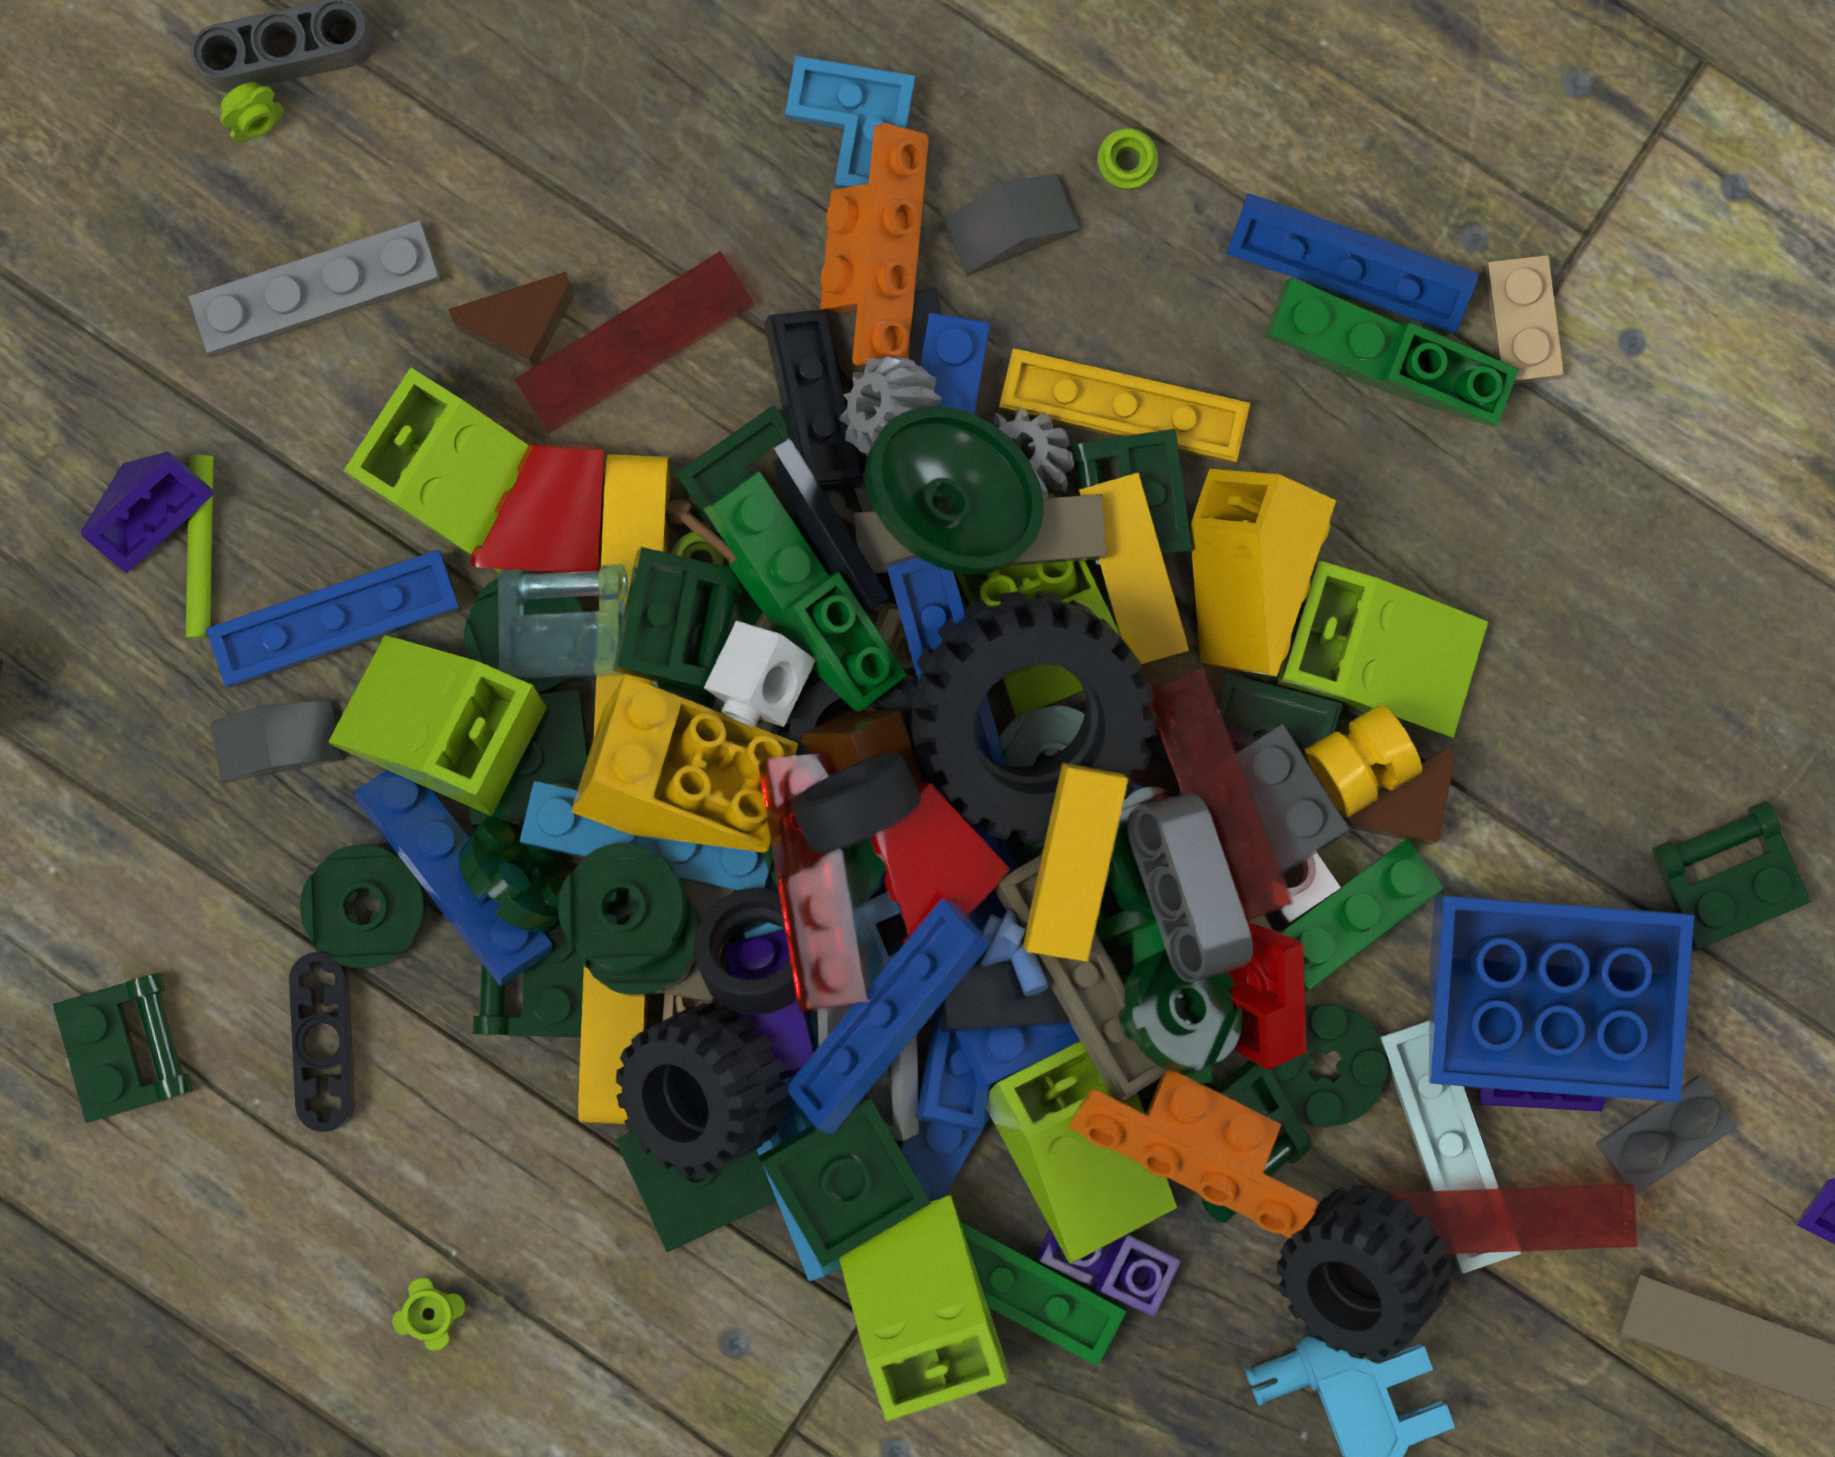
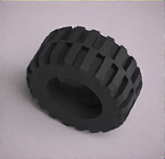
(984, 651)

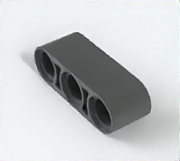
(255, 33)
(1190, 887)

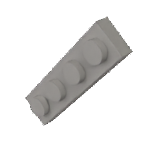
(314, 288)

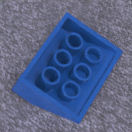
(1558, 998)

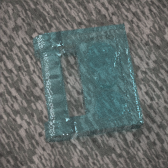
(562, 642)

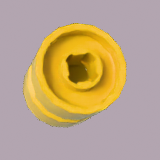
(1367, 758)

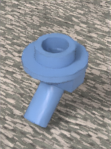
(1006, 944)

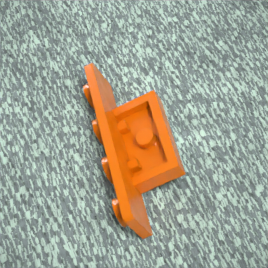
(876, 245)
(1202, 1145)

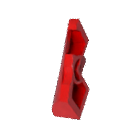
(549, 513)
(935, 858)
(1271, 999)

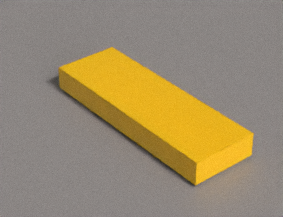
(1137, 572)
(1075, 862)

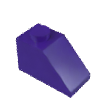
(786, 1028)

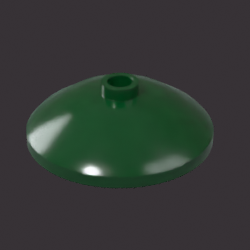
(954, 490)

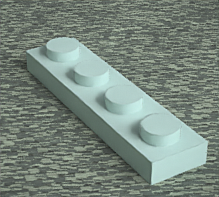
(1440, 1127)

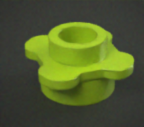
(250, 111)
(411, 1318)

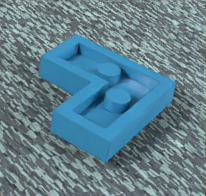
(852, 101)

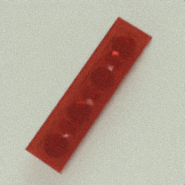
(634, 342)
(1211, 769)
(811, 892)
(1529, 1217)

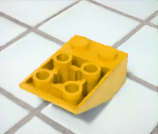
(1253, 565)
(677, 771)

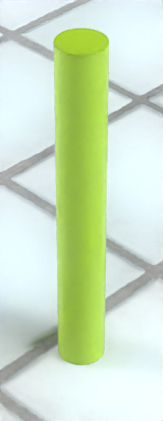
(199, 555)

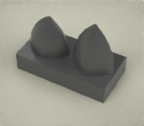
(1666, 1135)

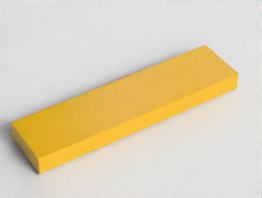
(1123, 404)

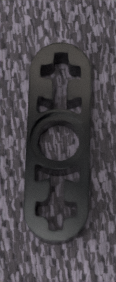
(337, 1087)

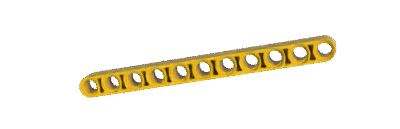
(632, 519)

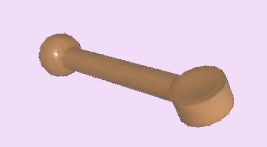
(680, 512)

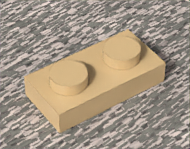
(1525, 317)

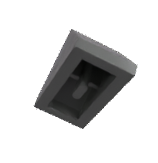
(1010, 222)
(275, 739)

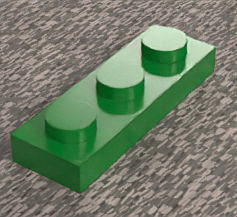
(1362, 911)
(1043, 1297)

